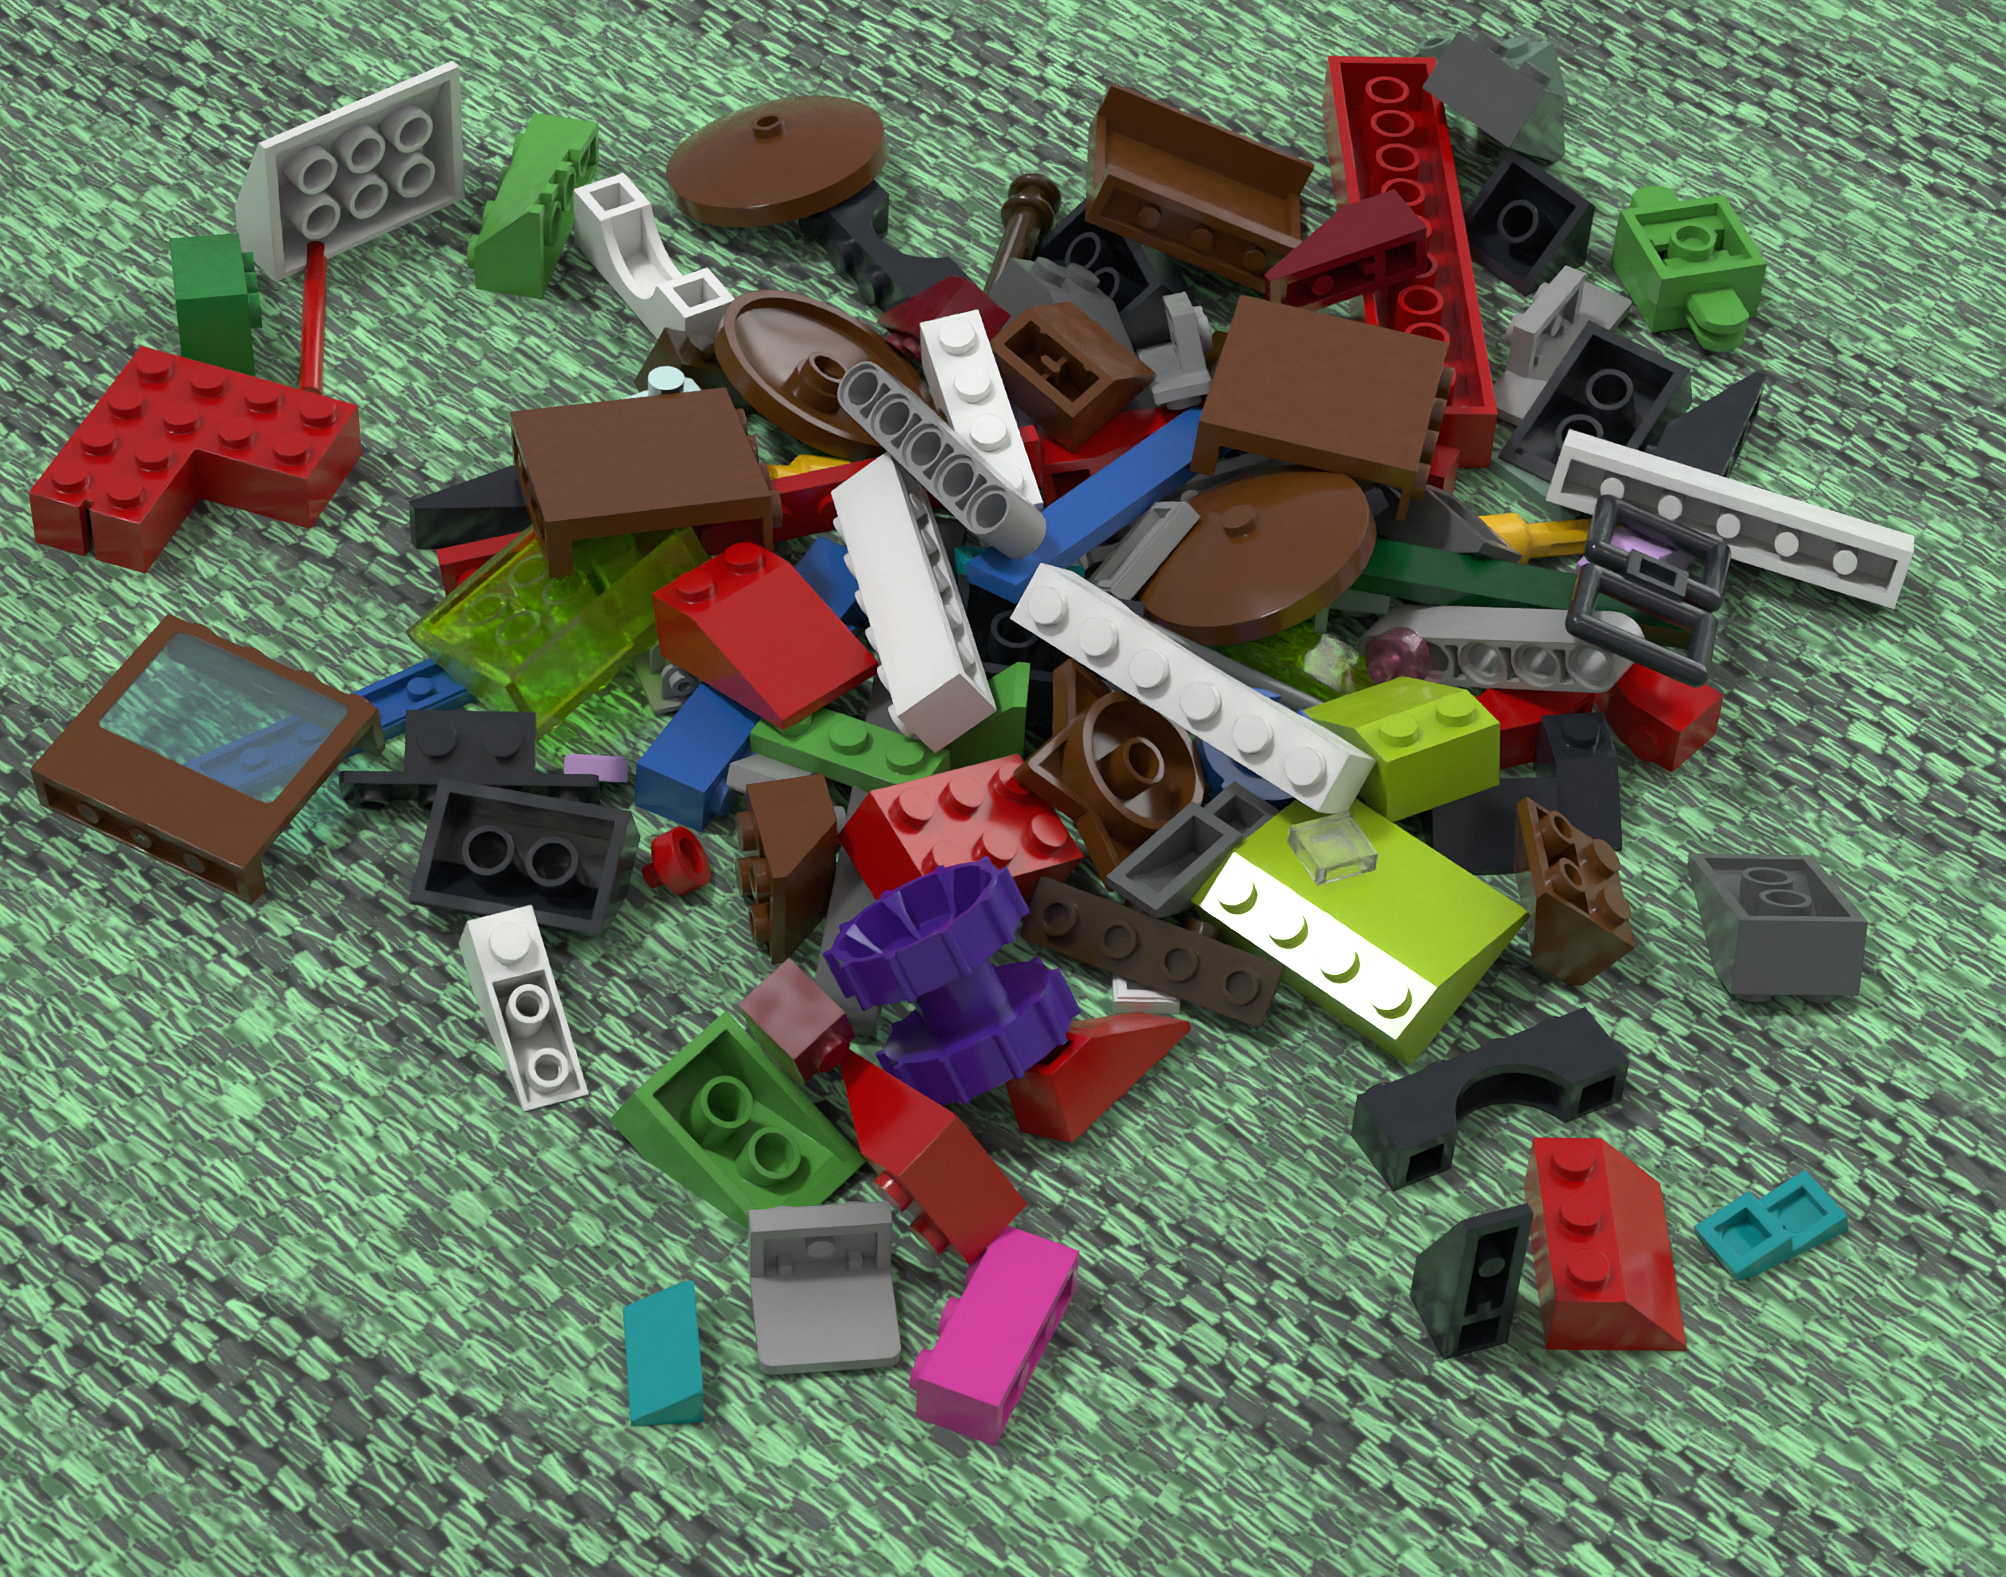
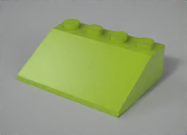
(1372, 949)

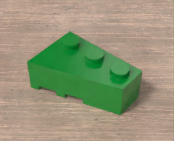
(216, 300)

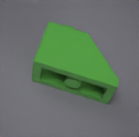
(1002, 731)

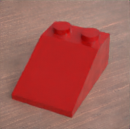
(759, 635)
(928, 1163)

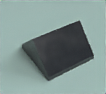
(1527, 225)
(1481, 827)

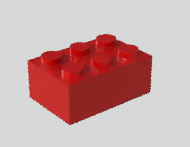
(955, 821)

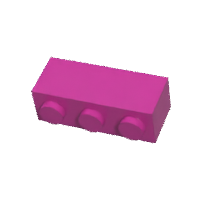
(994, 1334)

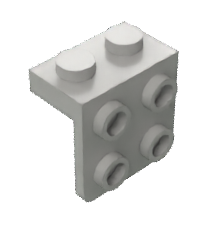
(823, 1287)

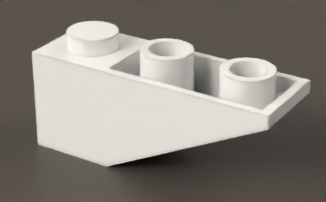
(522, 1007)

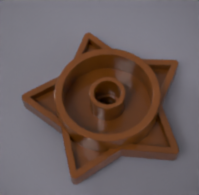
(1112, 766)

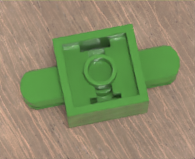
(1689, 265)

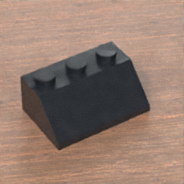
(1127, 272)
(520, 849)

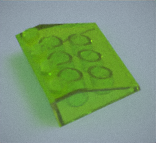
(557, 640)

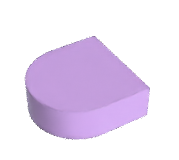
(606, 767)

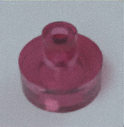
(1397, 654)

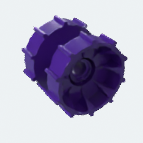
(933, 948)

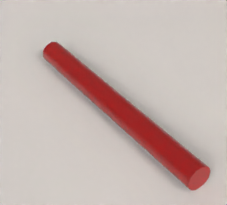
(313, 319)

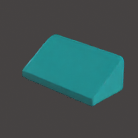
(664, 1358)

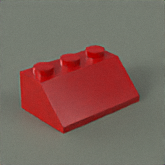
(1600, 1250)

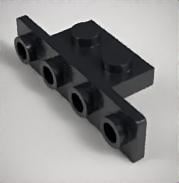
(469, 748)

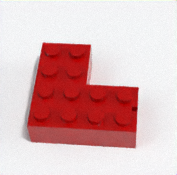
(186, 434)

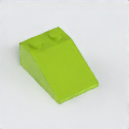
(1427, 743)

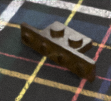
(1153, 952)

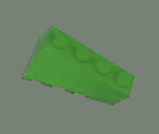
(534, 206)

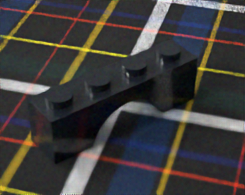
(854, 245)
(1557, 1067)

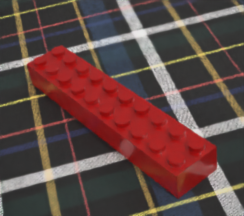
(1396, 136)

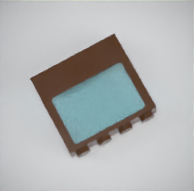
(202, 754)

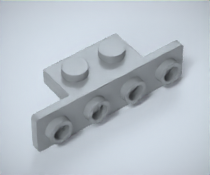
(1546, 334)
(1180, 363)

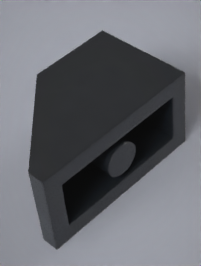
(1584, 760)

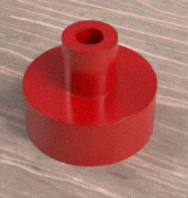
(677, 862)

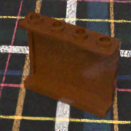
(1192, 187)
(1326, 396)
(639, 470)

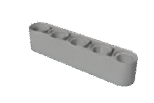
(942, 460)
(1508, 647)

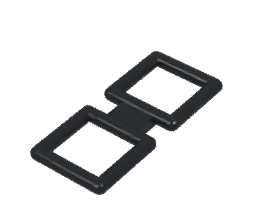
(1651, 588)

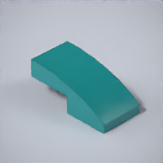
(1765, 1232)

